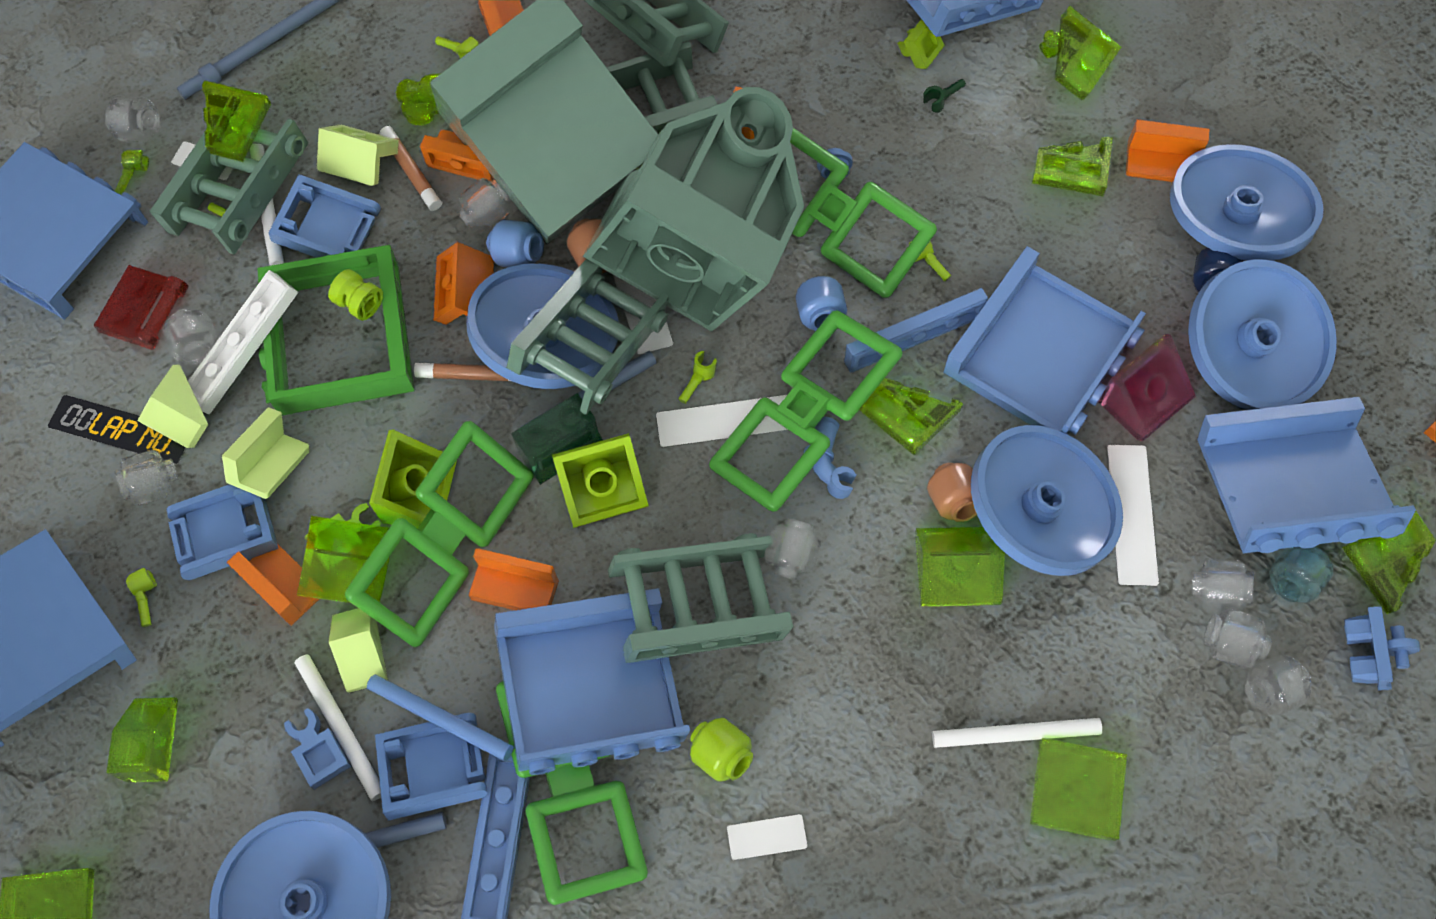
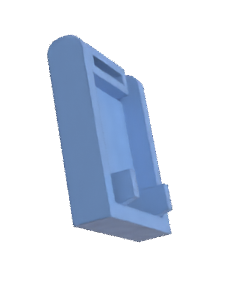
(333, 223)
(218, 530)
(439, 769)

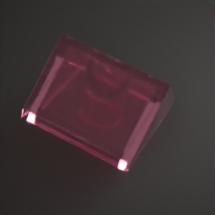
(1149, 389)

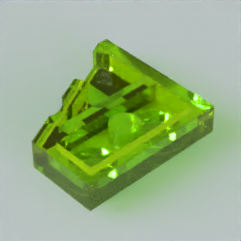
(1082, 53)
(232, 119)
(1074, 166)
(909, 413)
(1391, 562)

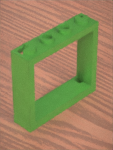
(321, 272)

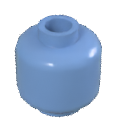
(514, 243)
(817, 299)

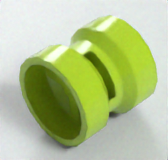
(359, 297)

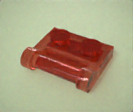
(132, 303)

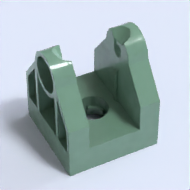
(706, 209)

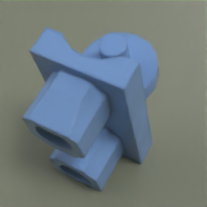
(1377, 667)

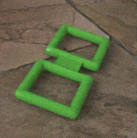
(841, 213)
(804, 409)
(439, 535)
(569, 790)

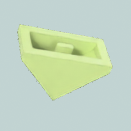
(174, 410)
(356, 648)

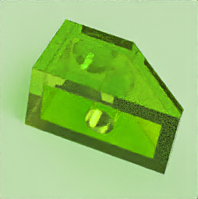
(143, 741)

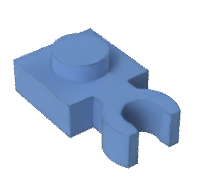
(320, 753)

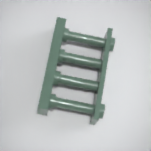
(655, 33)
(646, 69)
(198, 178)
(570, 302)
(686, 634)

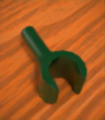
(936, 92)

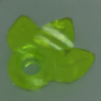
(417, 100)

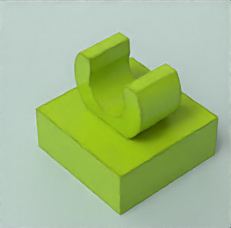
(921, 45)

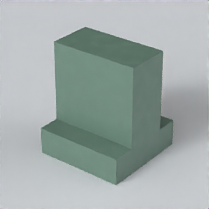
(544, 116)

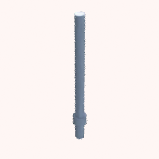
(214, 72)

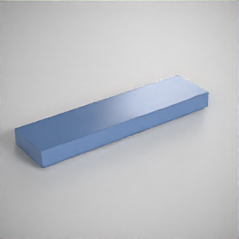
(919, 328)
(496, 842)

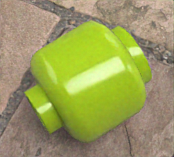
(721, 749)

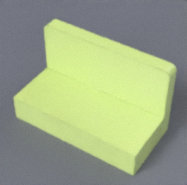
(353, 153)
(263, 456)

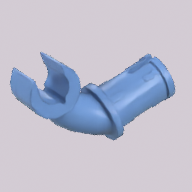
(825, 469)

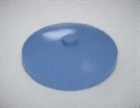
(1246, 202)
(509, 303)
(1262, 335)
(1046, 500)
(302, 870)

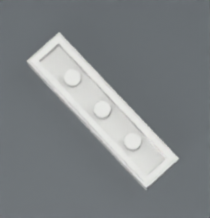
(240, 340)

